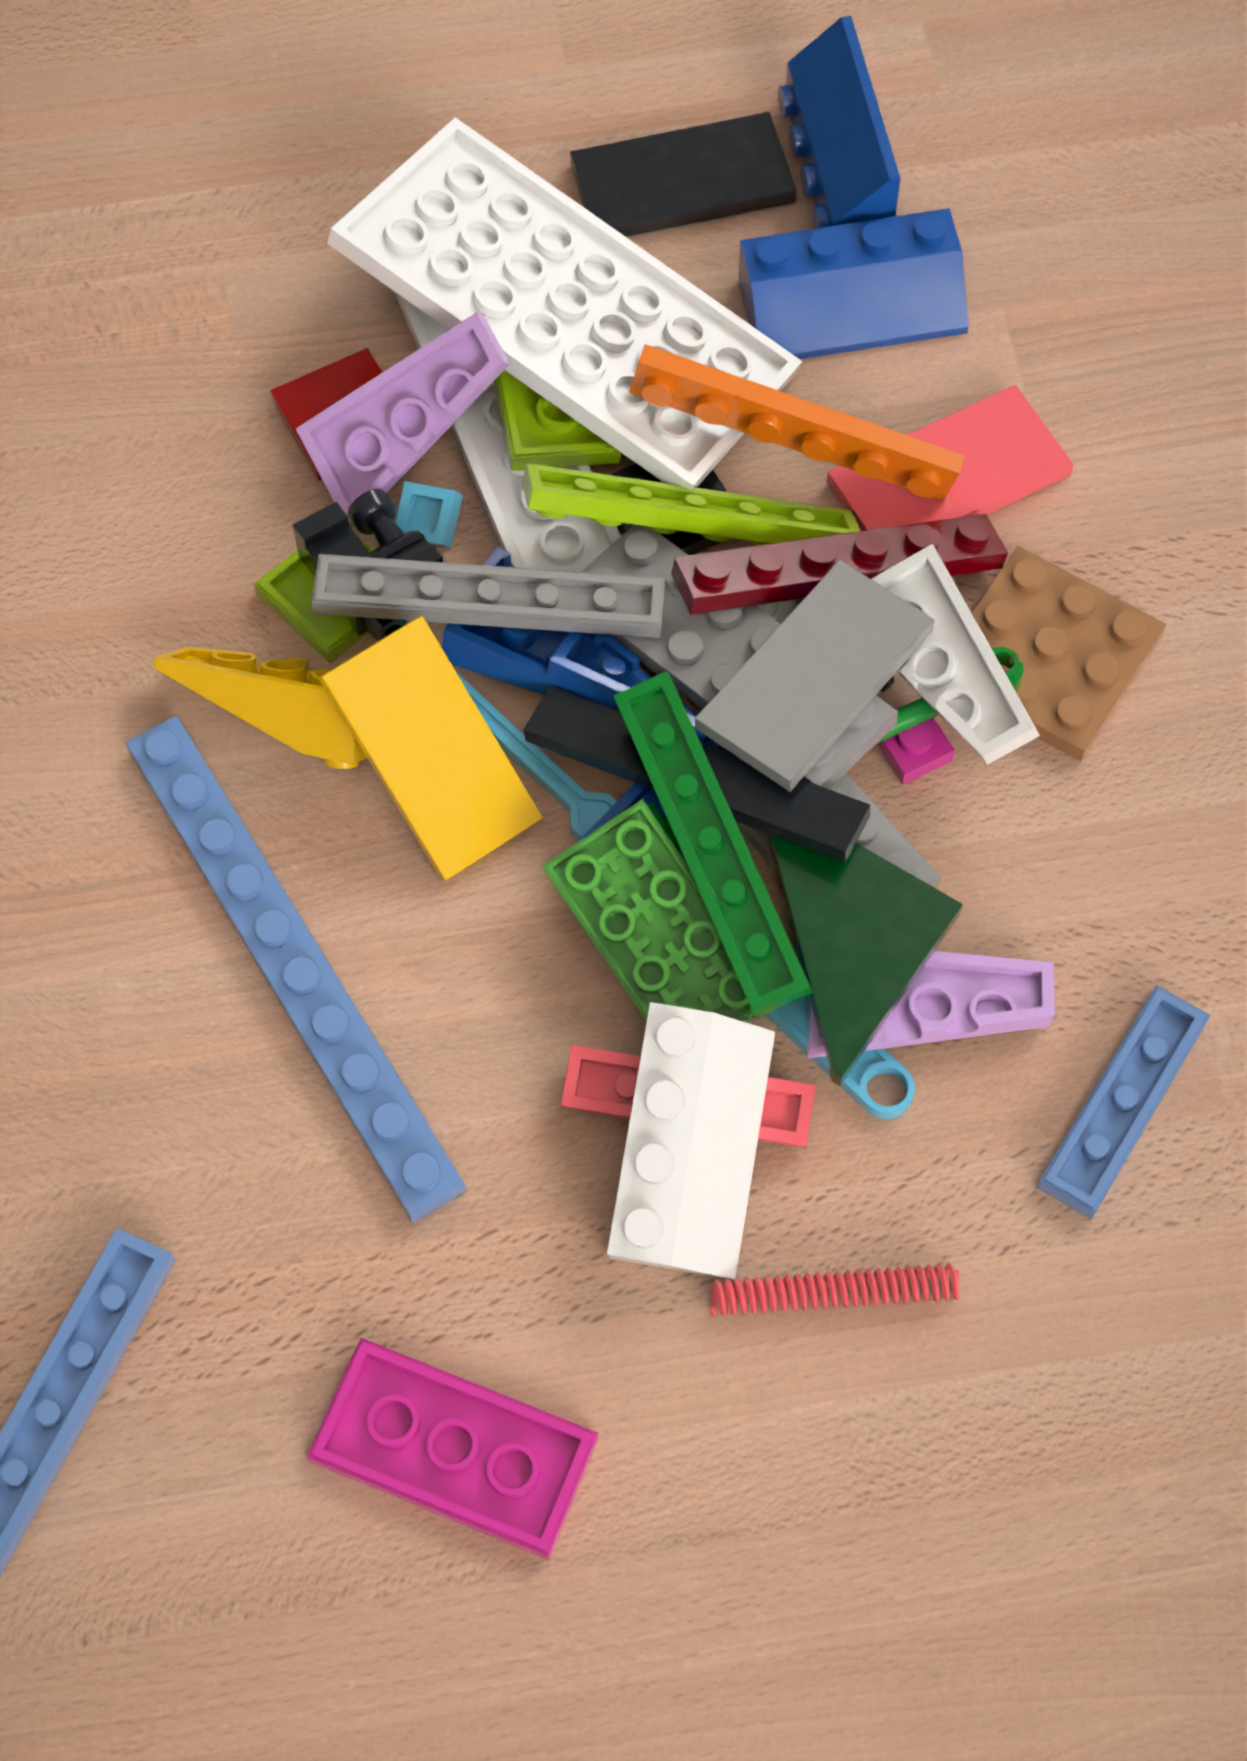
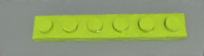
(673, 508)

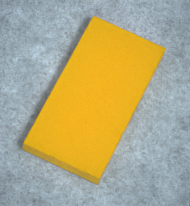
(431, 748)

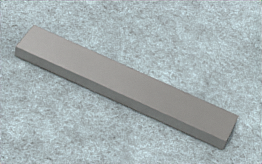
(489, 595)

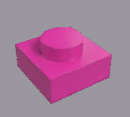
(917, 751)

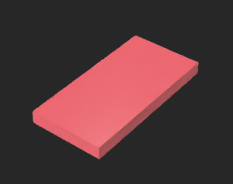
(1004, 460)

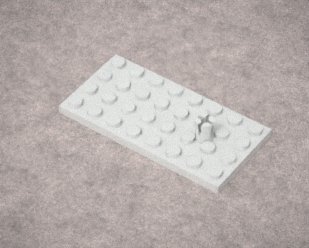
(561, 291)

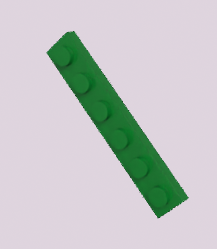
(713, 845)

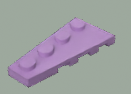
(398, 415)
(962, 999)

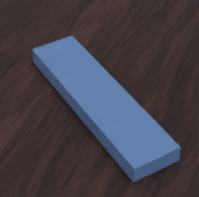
(1123, 1102)

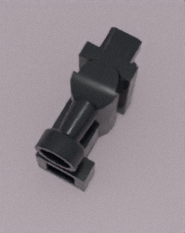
(371, 514)

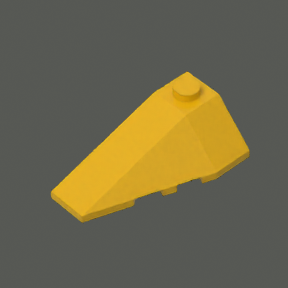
(272, 696)

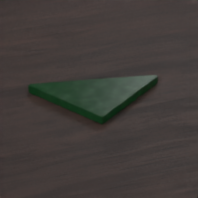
(860, 939)

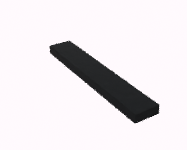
(601, 739)

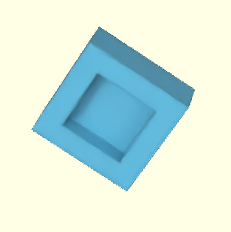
(429, 511)

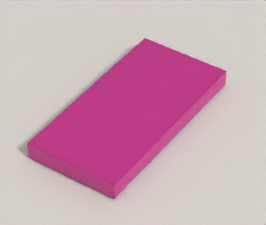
(454, 1448)

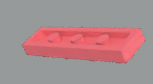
(606, 1085)

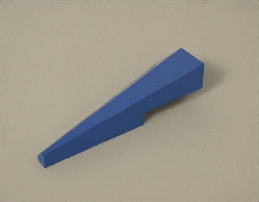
(536, 659)

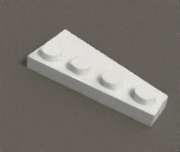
(956, 664)

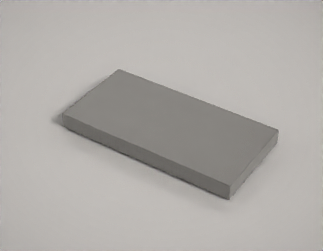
(814, 675)

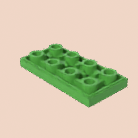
(648, 916)

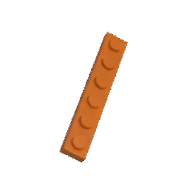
(795, 424)

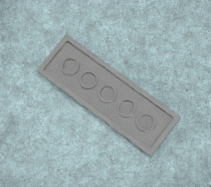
(712, 647)

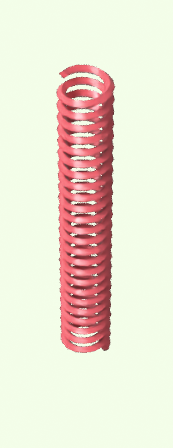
(731, 1291)

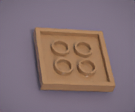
(1073, 643)

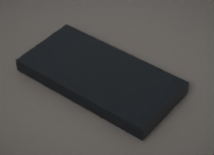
(685, 175)

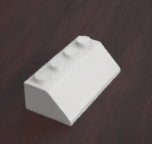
(691, 1142)

